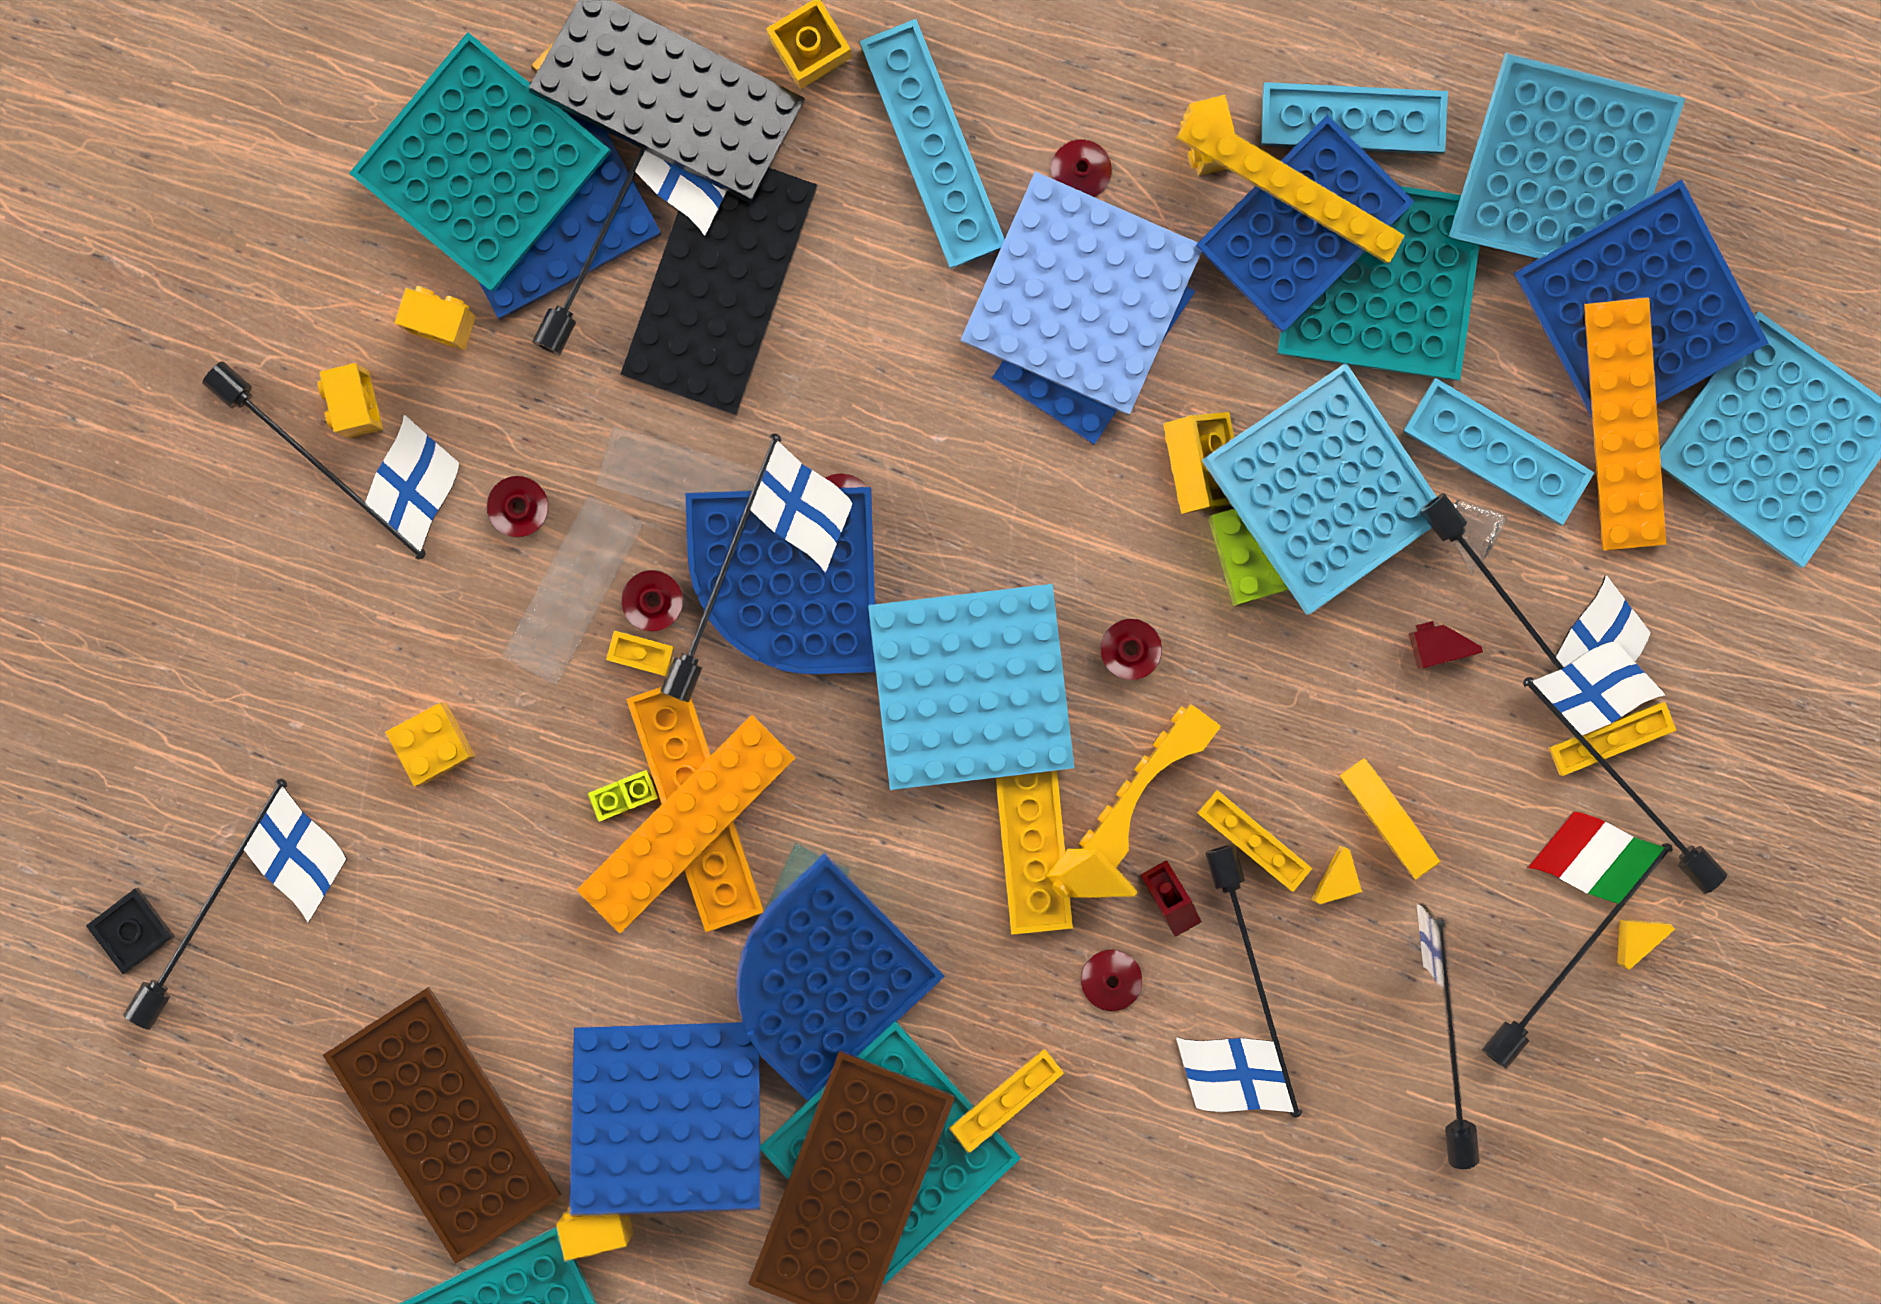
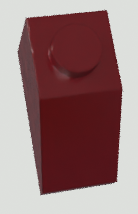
(1440, 645)
(1171, 898)

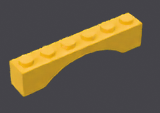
(1187, 736)

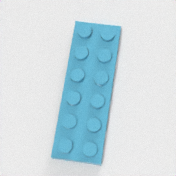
(1369, 115)
(1498, 452)

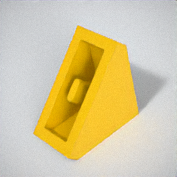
(1339, 878)
(1638, 939)

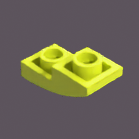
(622, 795)

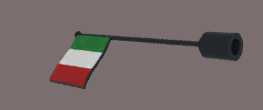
(1599, 863)

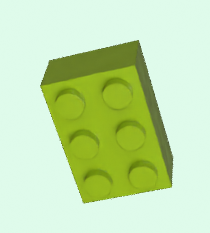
(1242, 559)

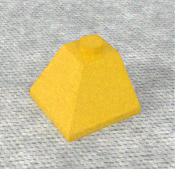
(1088, 874)

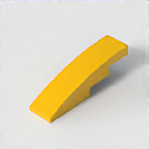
(1390, 819)

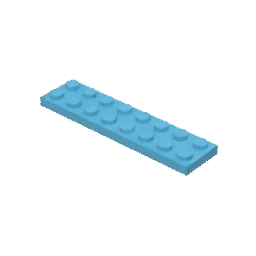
(933, 144)

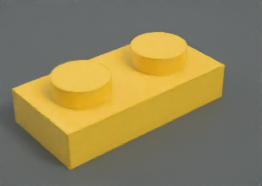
(640, 653)

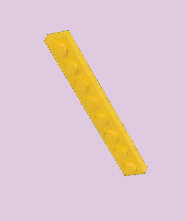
(1290, 186)

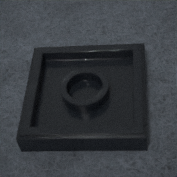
(130, 930)

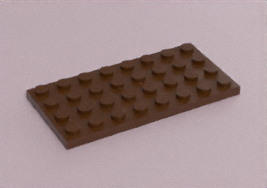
(442, 1125)
(852, 1185)

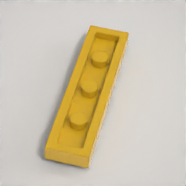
(1613, 738)
(1254, 840)
(1006, 1100)

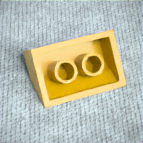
(1188, 443)

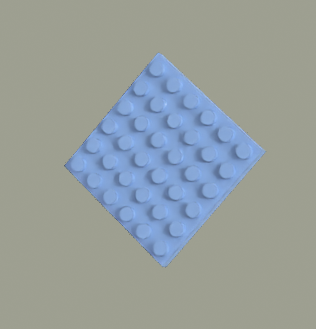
(1081, 293)

